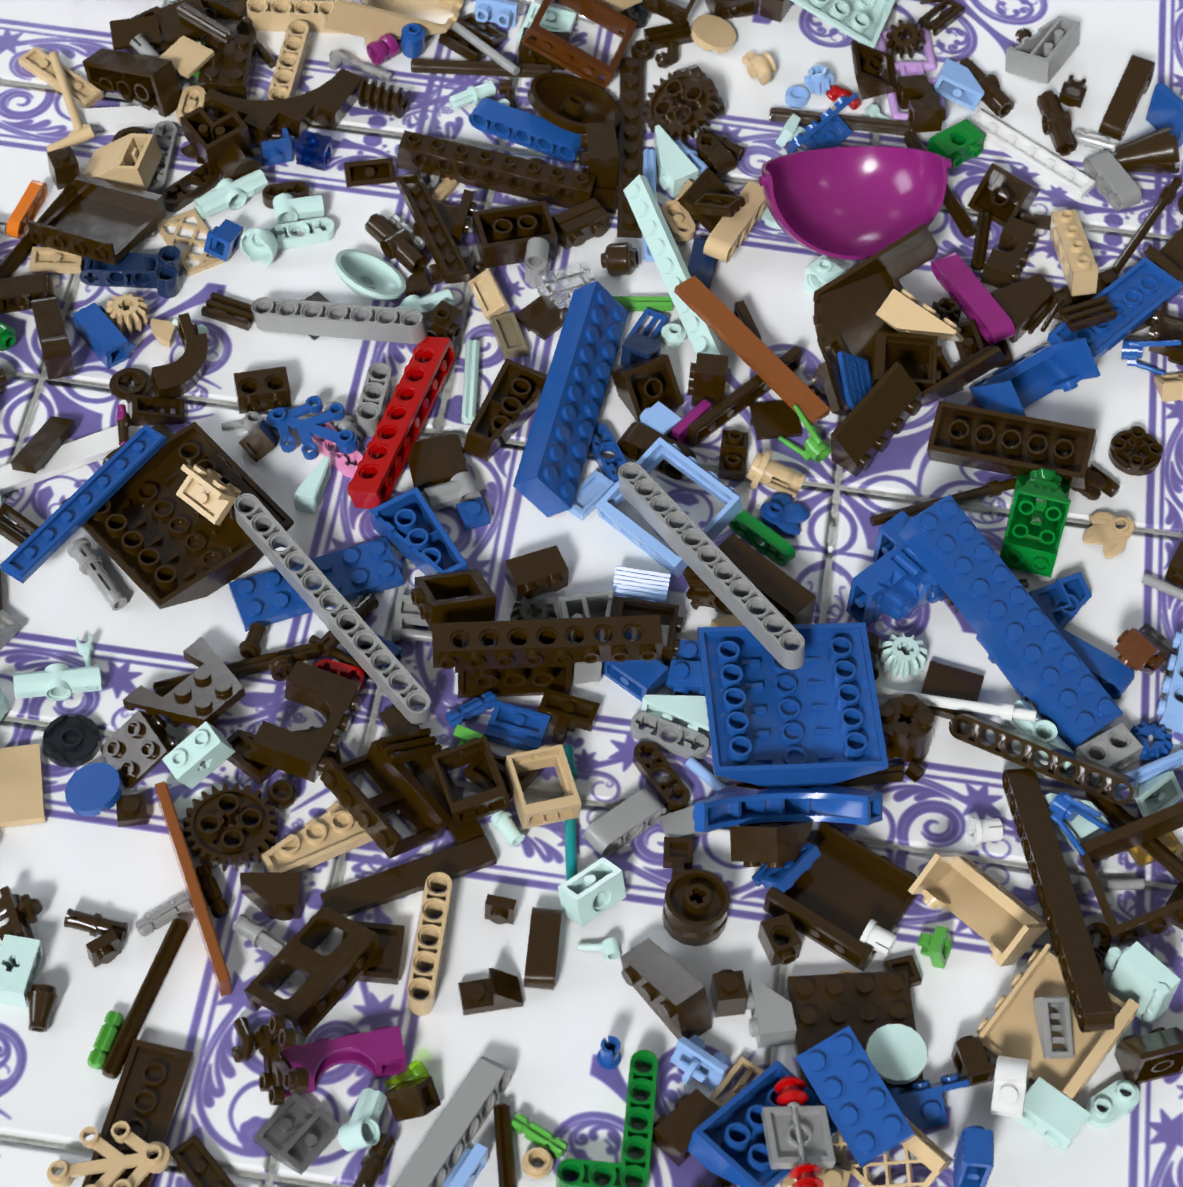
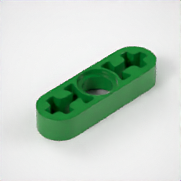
(762, 538)

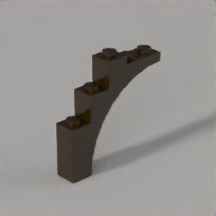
(323, 105)

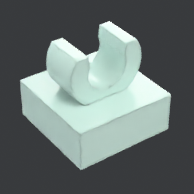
(790, 130)

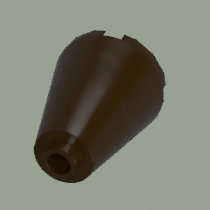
(1150, 153)

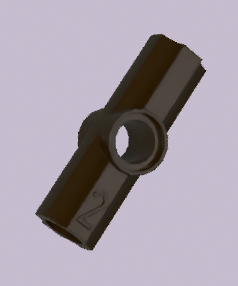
(993, 96)
(1056, 123)
(396, 243)

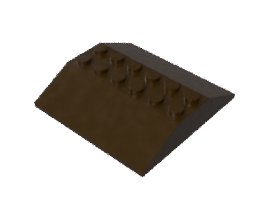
(166, 542)

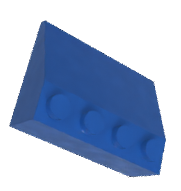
(734, 1137)

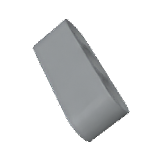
(1112, 180)
(373, 398)
(624, 822)

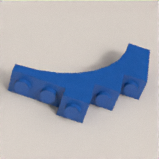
(816, 804)

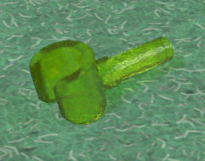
(414, 1071)

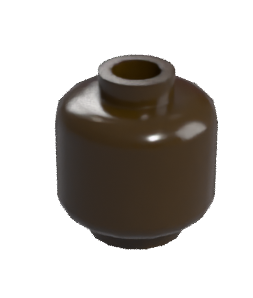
(620, 259)

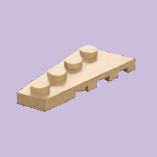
(317, 842)

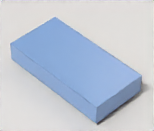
(590, 493)

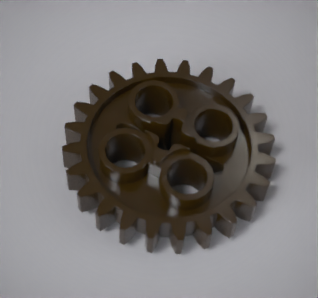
(682, 104)
(230, 826)

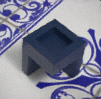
(638, 347)

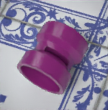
(380, 50)

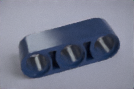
(701, 264)

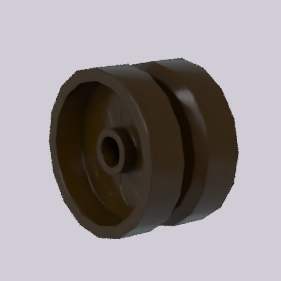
(695, 907)

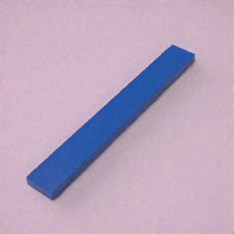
(83, 504)

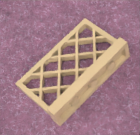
(920, 1146)

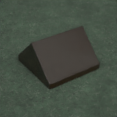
(873, 71)

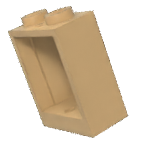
(549, 810)

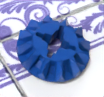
(1162, 741)

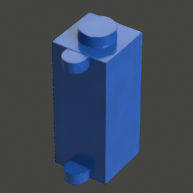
(102, 335)

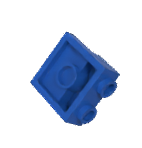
(686, 671)

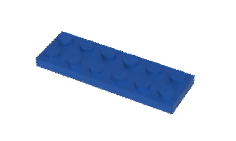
(1134, 298)
(352, 571)

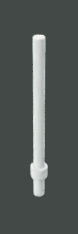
(1005, 711)

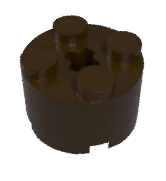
(907, 727)

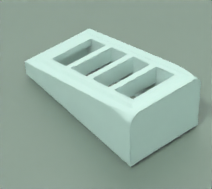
(311, 491)

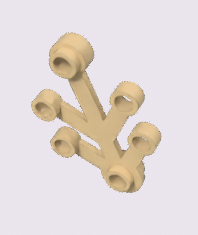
(114, 1162)

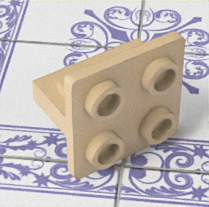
(207, 493)

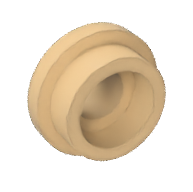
(541, 1155)

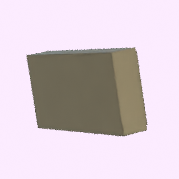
(509, 335)

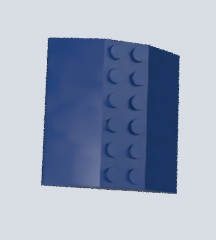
(792, 724)

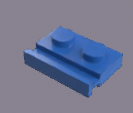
(517, 727)
(784, 877)

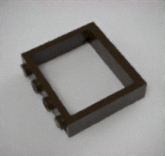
(1122, 840)

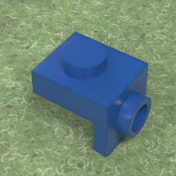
(278, 150)

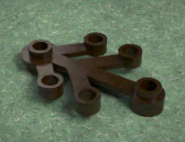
(272, 1042)

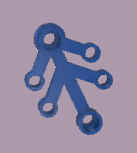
(282, 419)

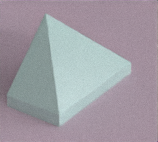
(1158, 793)

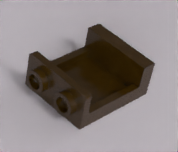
(1166, 328)

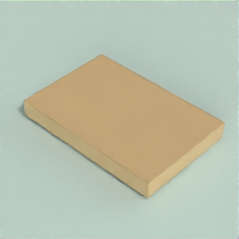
(21, 786)

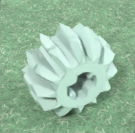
(903, 656)

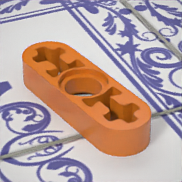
(26, 209)

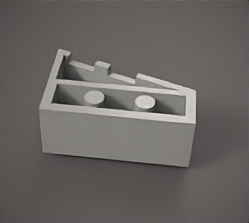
(1044, 52)
(586, 606)

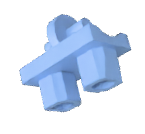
(497, 11)
(698, 1063)

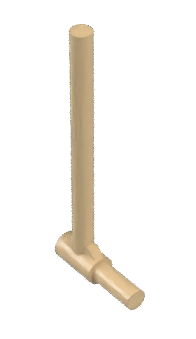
(80, 133)

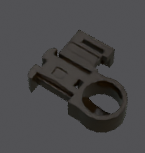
(701, 594)

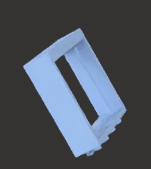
(691, 468)

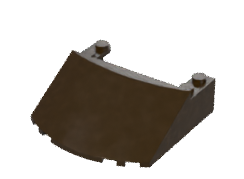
(848, 318)

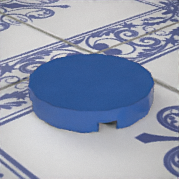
(93, 789)

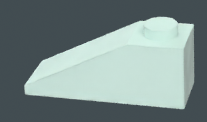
(672, 164)
(679, 709)

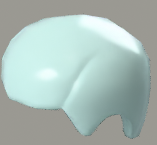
(259, 245)

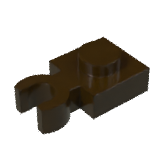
(1073, 92)

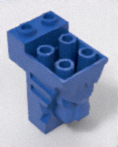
(894, 581)

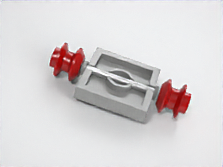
(797, 1134)

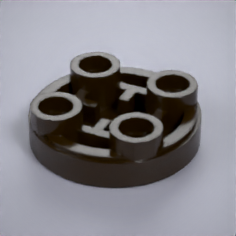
(1135, 452)

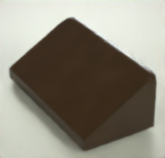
(126, 29)
(369, 172)

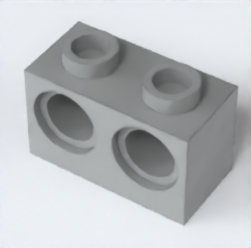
(1108, 755)

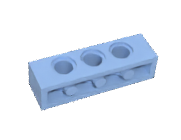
(1170, 708)

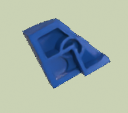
(1063, 598)

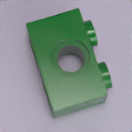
(958, 143)

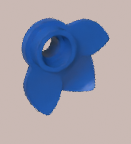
(783, 513)

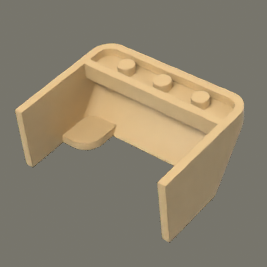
(980, 903)

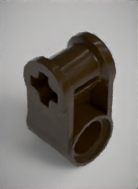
(714, 154)

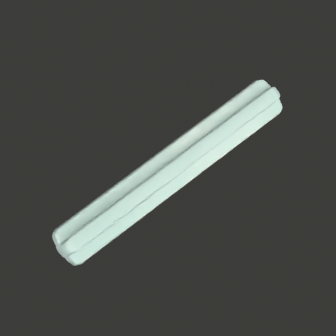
(470, 381)

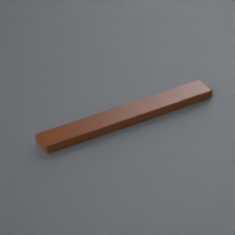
(751, 349)
(193, 889)

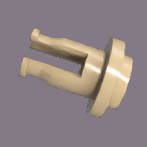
(774, 474)

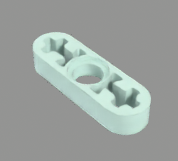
(305, 226)

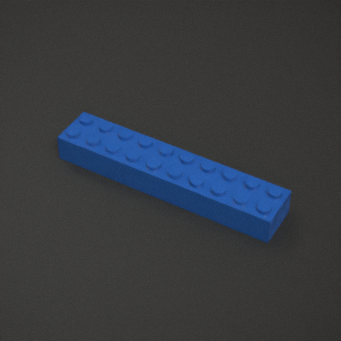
(571, 400)
(1010, 622)

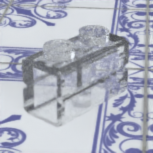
(558, 285)

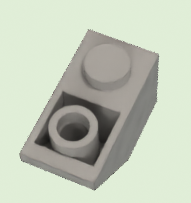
(771, 1016)

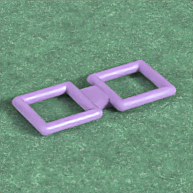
(910, 69)

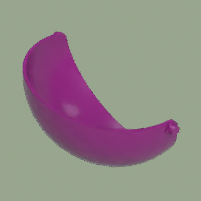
(853, 196)

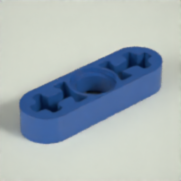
(608, 444)

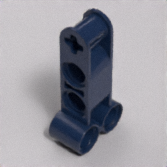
(138, 271)

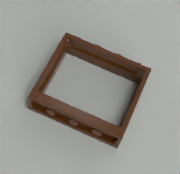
(572, 57)

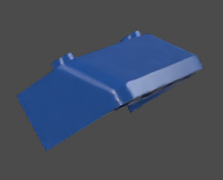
(1035, 376)

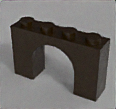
(307, 752)

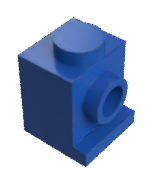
(223, 240)

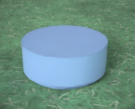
(796, 96)

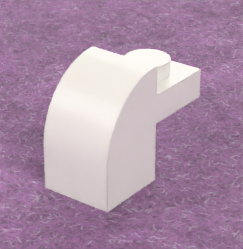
(1010, 1086)

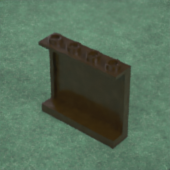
(100, 220)
(843, 894)

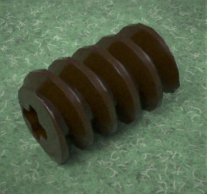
(383, 99)

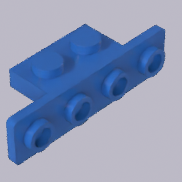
(828, 132)
(924, 1101)

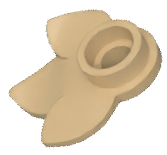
(1105, 532)

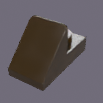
(490, 994)

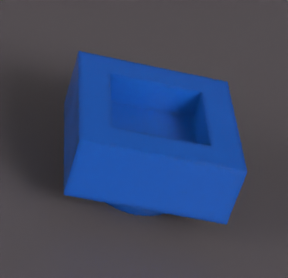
(473, 514)

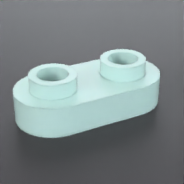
(1114, 1103)

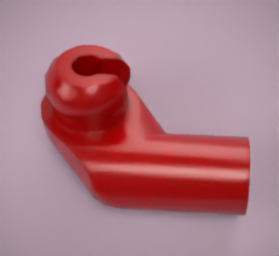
(837, 91)

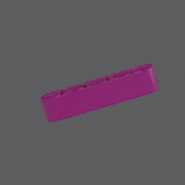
(973, 298)

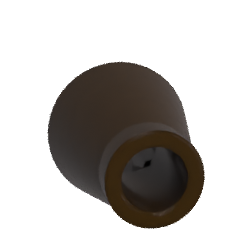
(41, 1005)

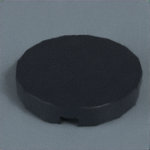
(71, 740)

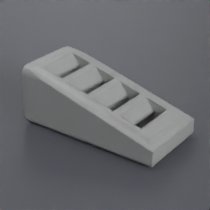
(1063, 1014)

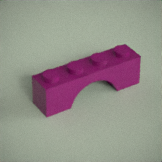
(376, 1050)

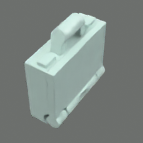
(1142, 979)

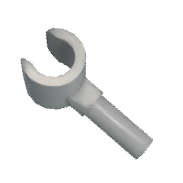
(248, 423)

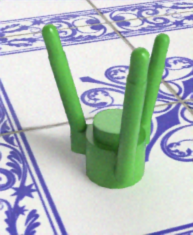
(815, 446)

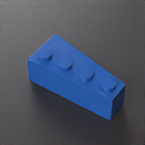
(417, 533)

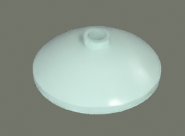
(369, 275)

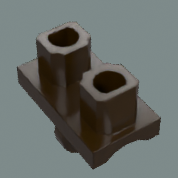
(20, 911)

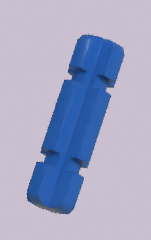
(471, 709)

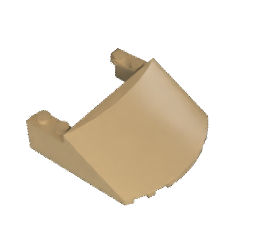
(380, 17)

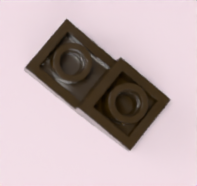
(733, 455)

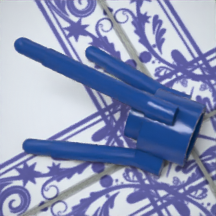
(1134, 349)
(1068, 808)

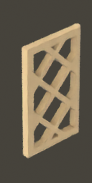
(178, 222)

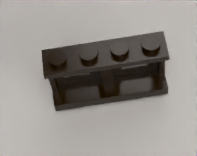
(399, 794)
(328, 975)

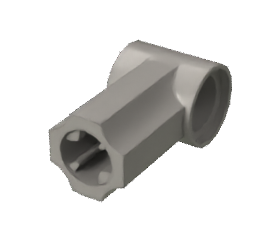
(535, 260)
(458, 490)

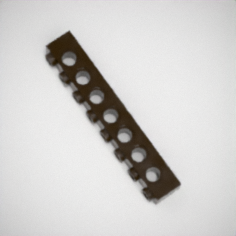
(494, 170)
(534, 633)

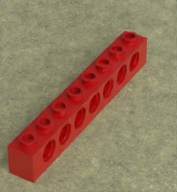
(402, 423)

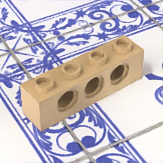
(1073, 252)

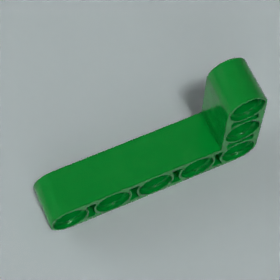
(633, 1139)

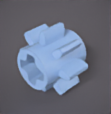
(819, 79)

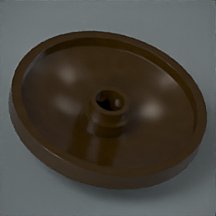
(572, 101)

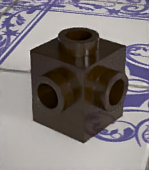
(444, 321)

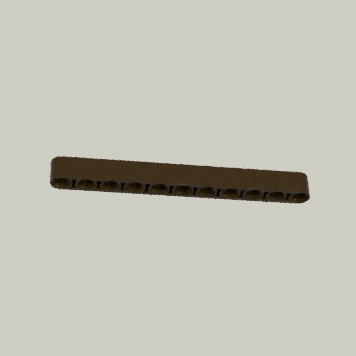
(1058, 901)

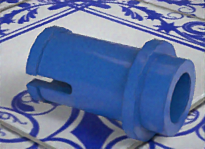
(609, 1054)

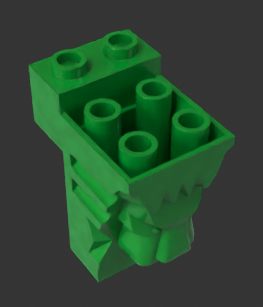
(1035, 522)

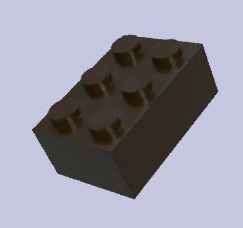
(231, 67)
(504, 232)

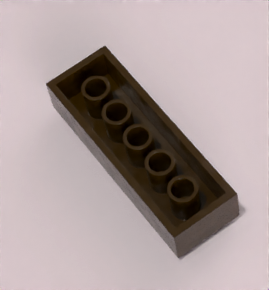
(1011, 443)

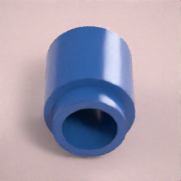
(412, 40)

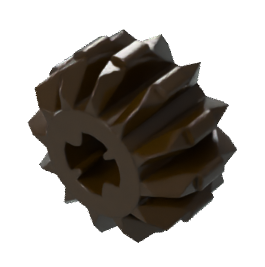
(900, 33)

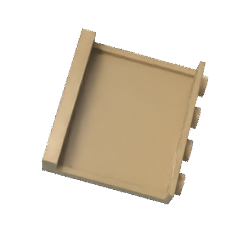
(1016, 1035)

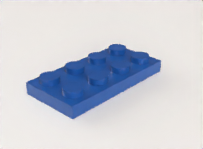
(855, 1096)

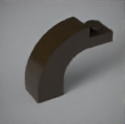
(183, 374)

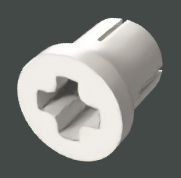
(983, 830)
(878, 938)

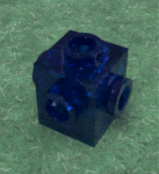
(313, 150)

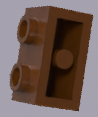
(1140, 651)

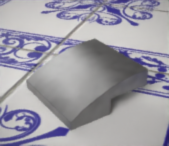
(297, 1133)

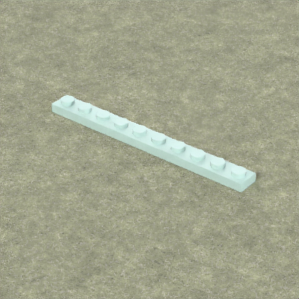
(669, 263)

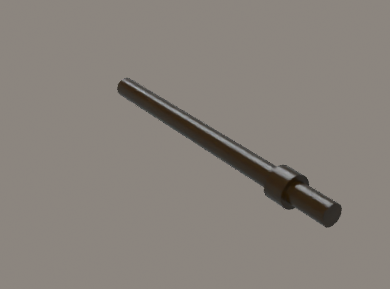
(1165, 198)
(991, 489)

